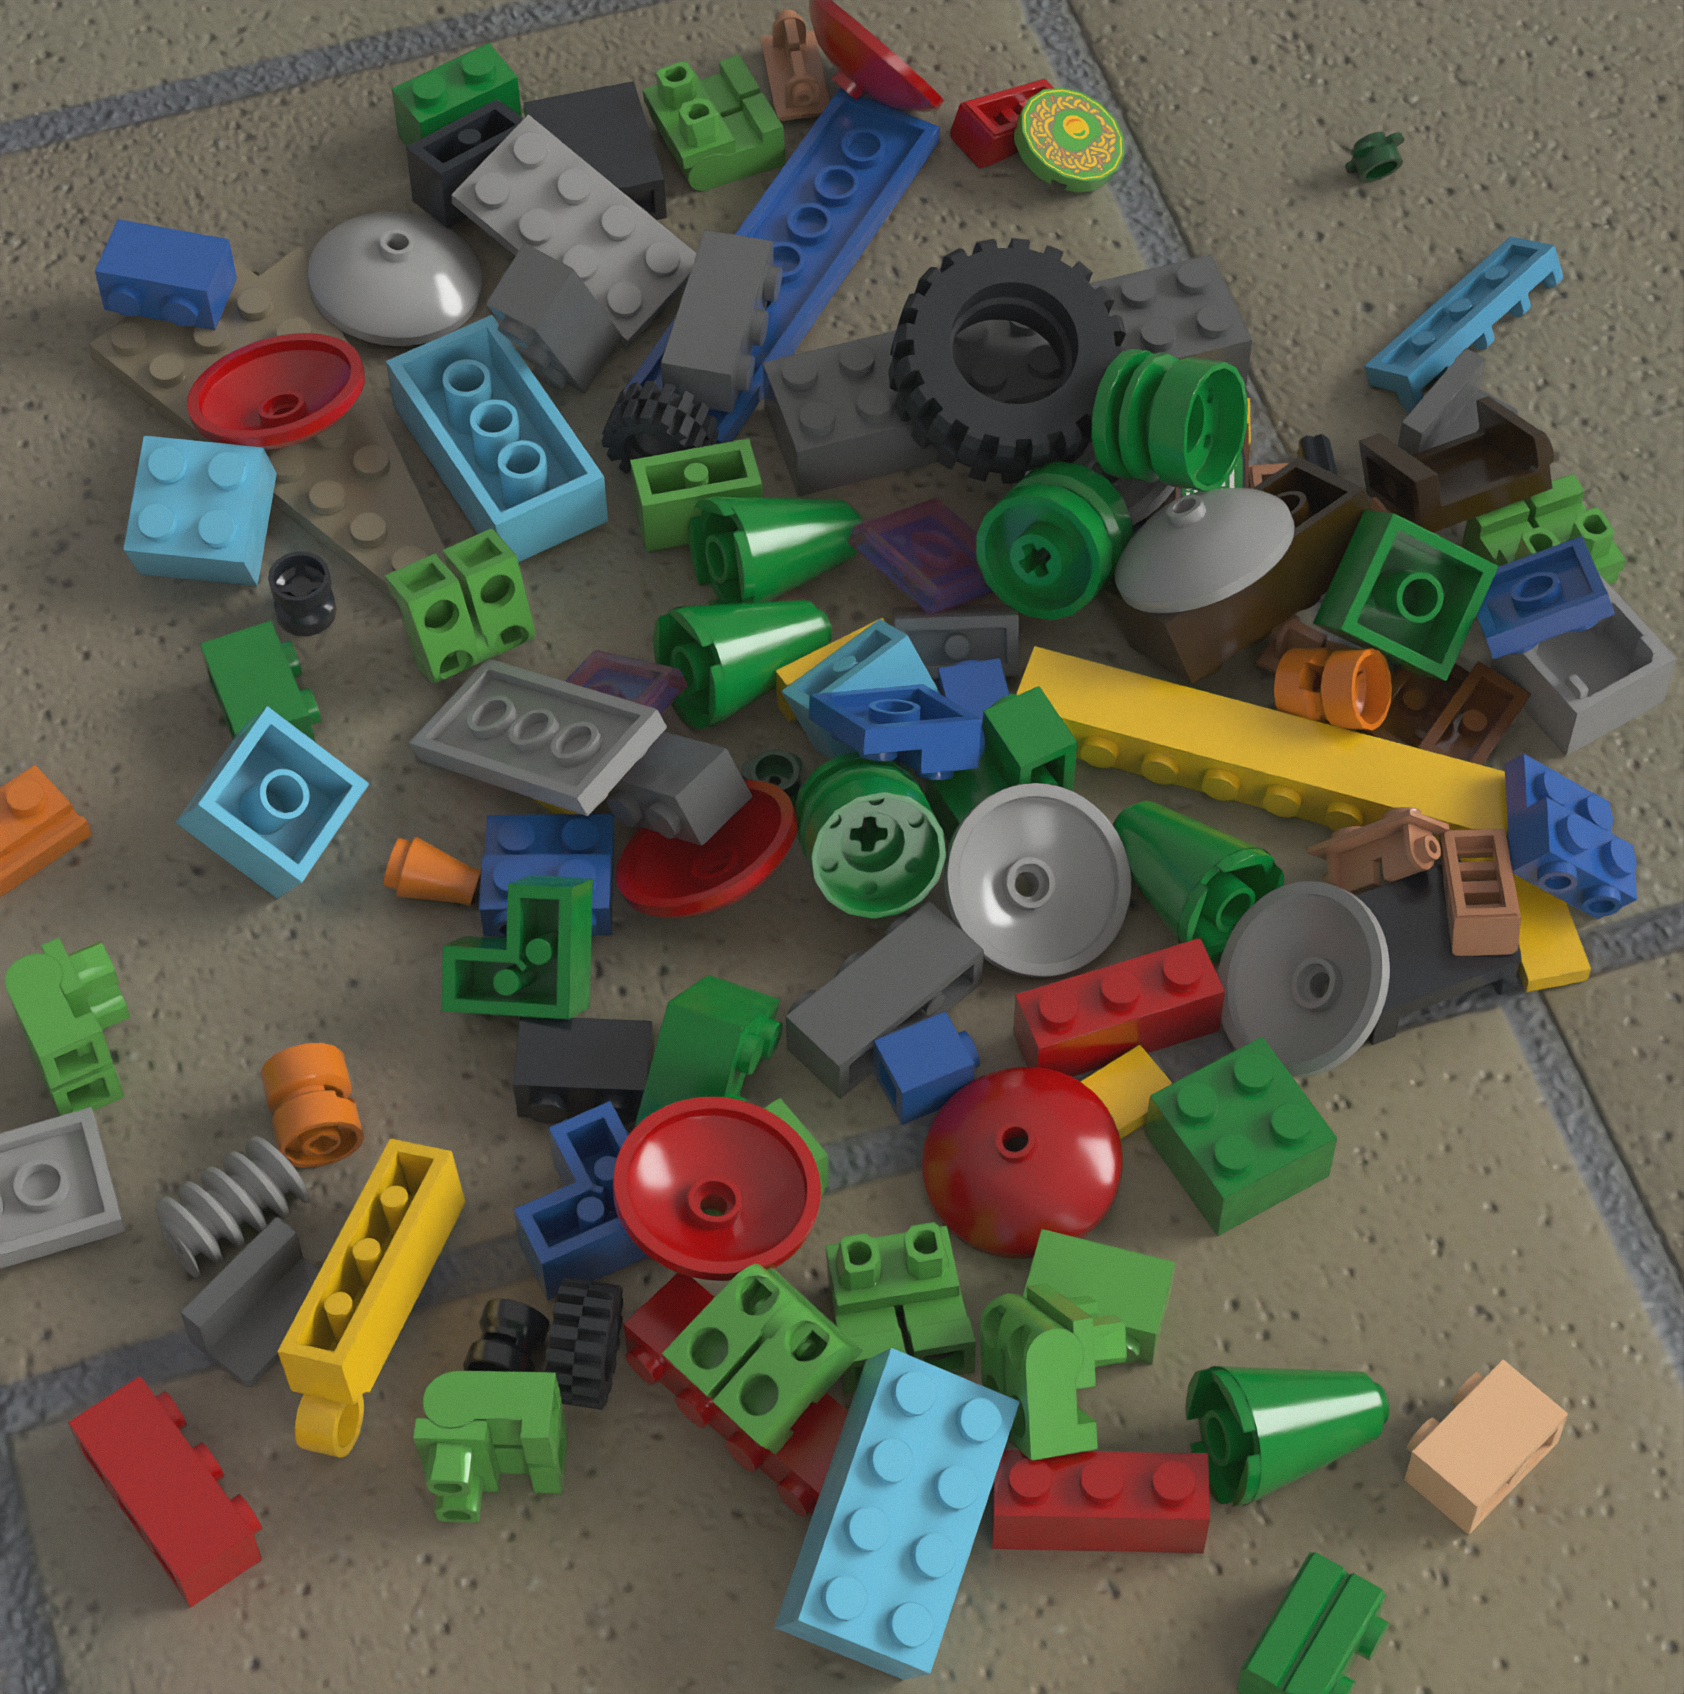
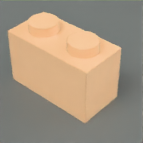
(1483, 1445)

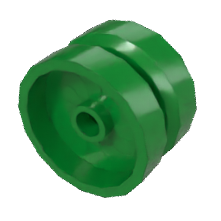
(1053, 540)

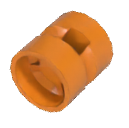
(1335, 687)
(311, 1104)

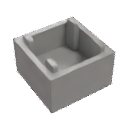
(1592, 677)

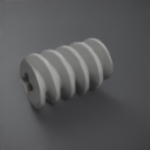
(228, 1202)

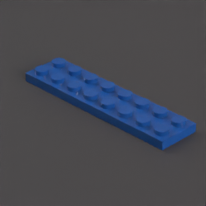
(820, 222)

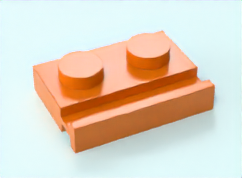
(34, 827)

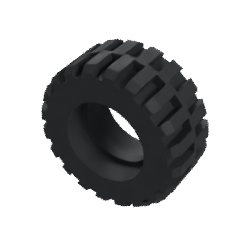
(1017, 288)

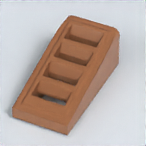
(1485, 926)

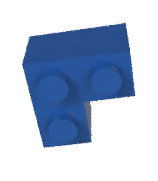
(577, 1226)

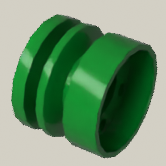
(1169, 419)
(869, 835)

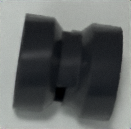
(302, 593)
(508, 1337)

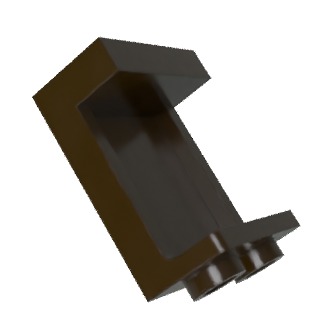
(1461, 477)

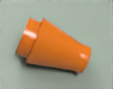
(430, 874)

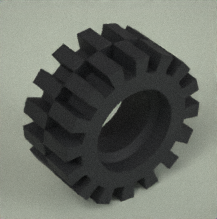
(655, 423)
(585, 1341)

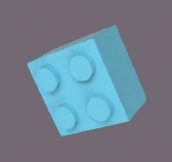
(200, 510)
(272, 803)

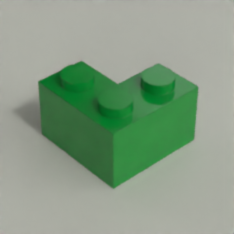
(1022, 746)
(540, 964)
(710, 1043)

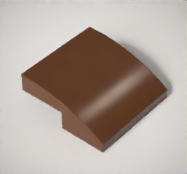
(1453, 716)

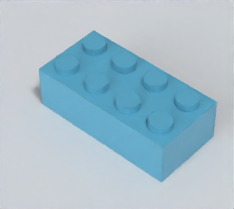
(497, 439)
(897, 1515)

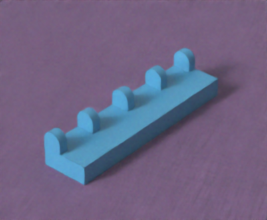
(1464, 317)

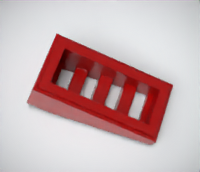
(987, 123)

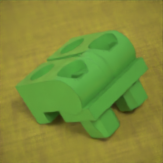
(716, 125)
(1544, 523)
(465, 609)
(62, 1011)
(903, 1276)
(762, 1354)
(1039, 1356)
(489, 1427)

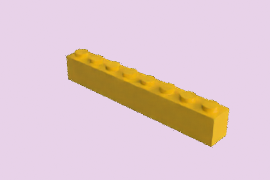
(1258, 752)

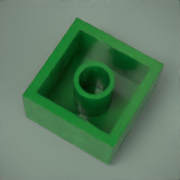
(1405, 594)
(1240, 1135)

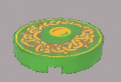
(1069, 139)

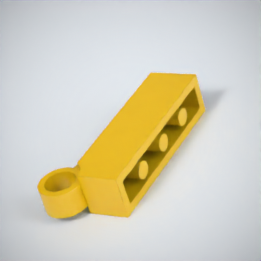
(368, 1291)

